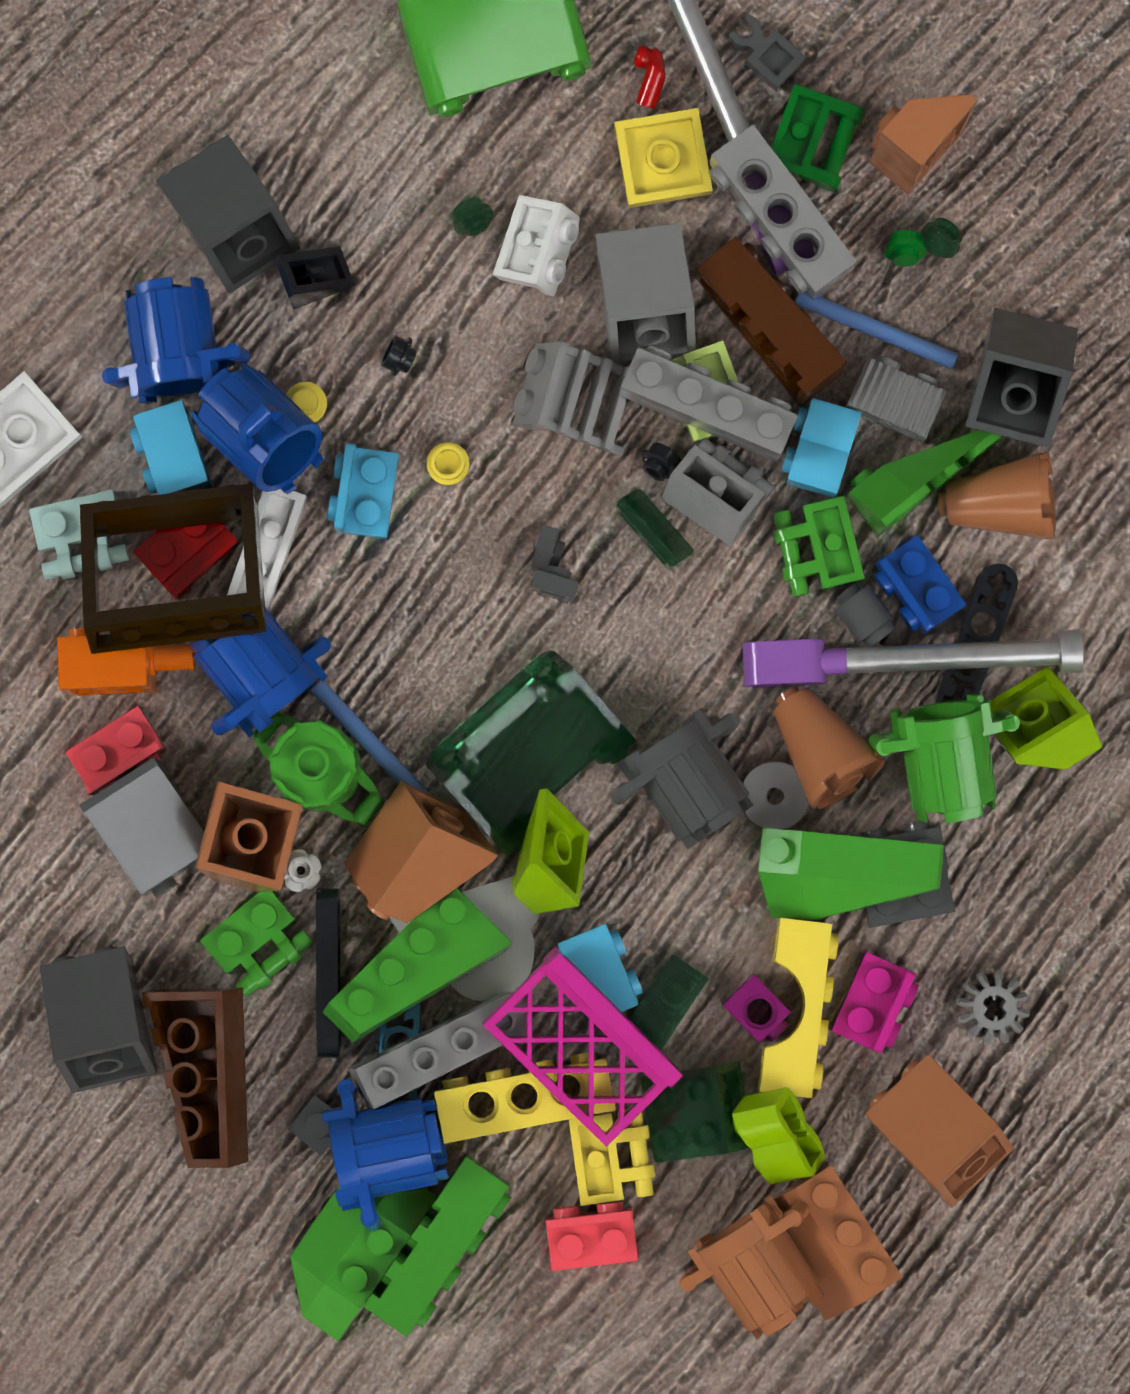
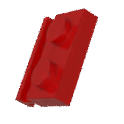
(185, 554)

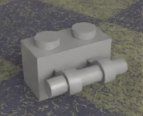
(717, 490)

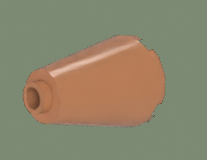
(1004, 499)
(823, 748)

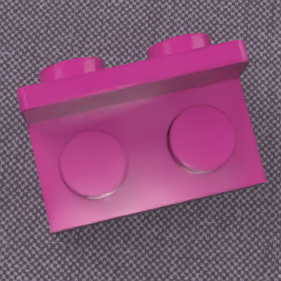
(874, 1003)

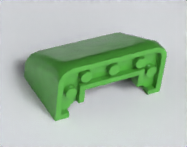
(488, 44)

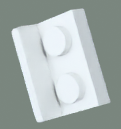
(537, 244)

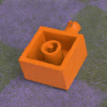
(115, 671)

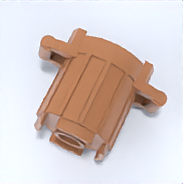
(757, 1267)

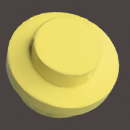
(309, 399)
(448, 463)

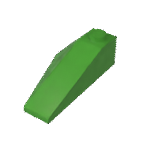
(904, 484)
(832, 874)

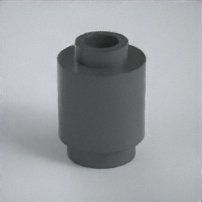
(864, 615)

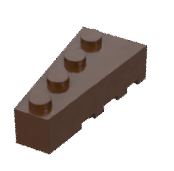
(770, 321)
(205, 1069)

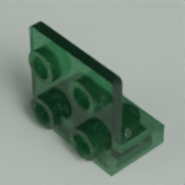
(696, 1113)

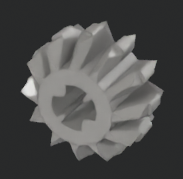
(978, 1009)

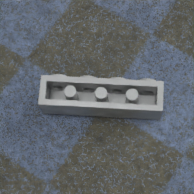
(708, 404)

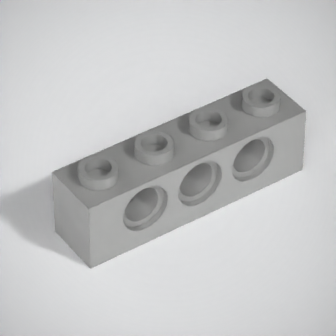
(753, 154)
(432, 1052)

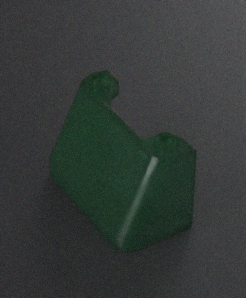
(526, 740)

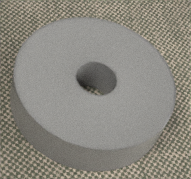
(793, 804)

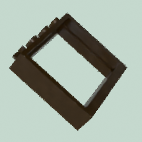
(181, 619)

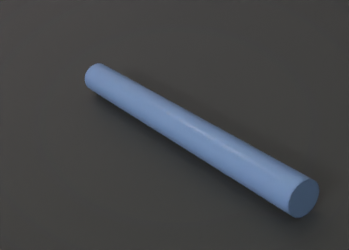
(878, 329)
(364, 735)

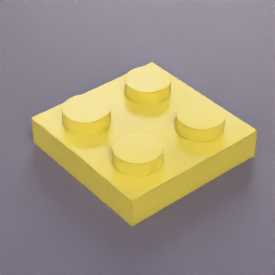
(663, 158)

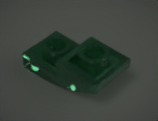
(668, 1001)

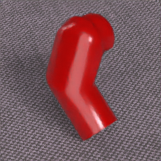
(654, 77)

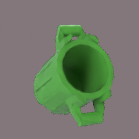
(947, 755)
(318, 768)

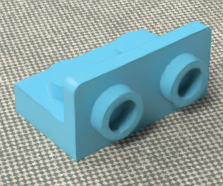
(364, 492)

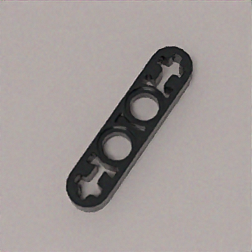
(967, 634)
(327, 969)

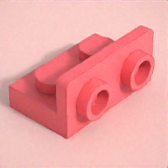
(115, 750)
(591, 1237)

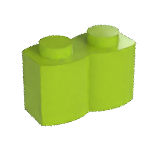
(778, 1135)

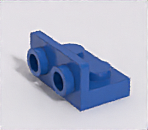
(918, 585)

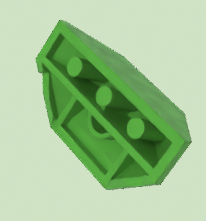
(344, 1261)

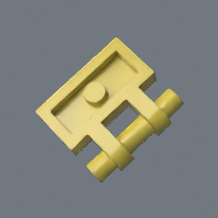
(598, 1165)

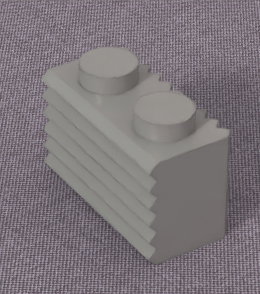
(896, 398)

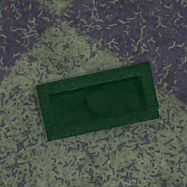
(654, 529)

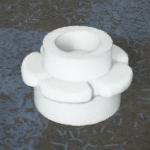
(310, 878)

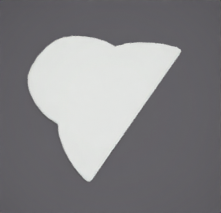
(515, 922)

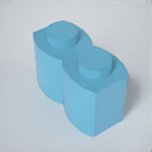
(822, 447)

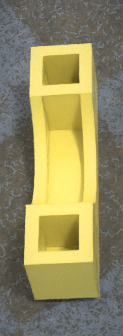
(804, 952)

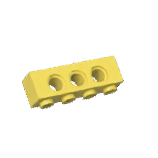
(461, 1123)

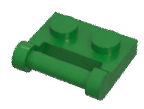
(802, 130)

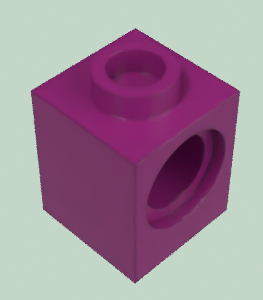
(738, 1003)

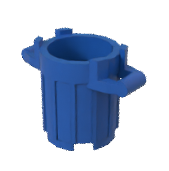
(171, 341)
(258, 428)
(258, 673)
(383, 1150)

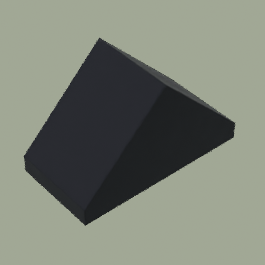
(313, 274)

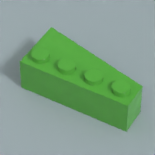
(419, 962)
(437, 1246)

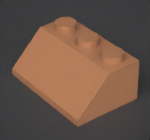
(918, 136)
(837, 1243)

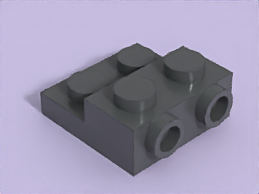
(920, 905)

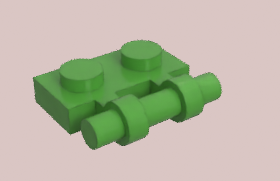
(831, 543)
(249, 930)

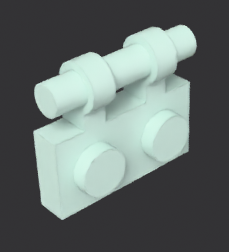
(59, 527)

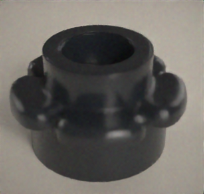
(399, 355)
(659, 461)

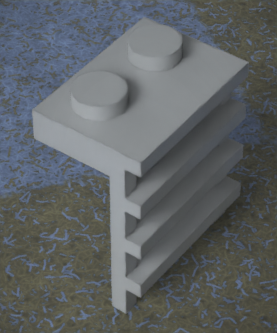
(554, 388)

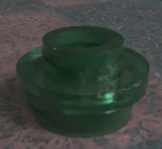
(471, 216)
(942, 238)

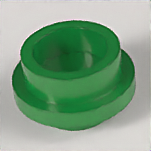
(905, 248)

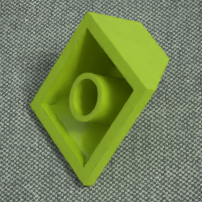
(1052, 726)
(551, 858)

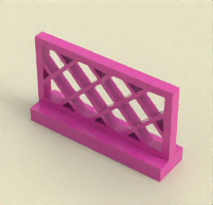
(609, 1020)

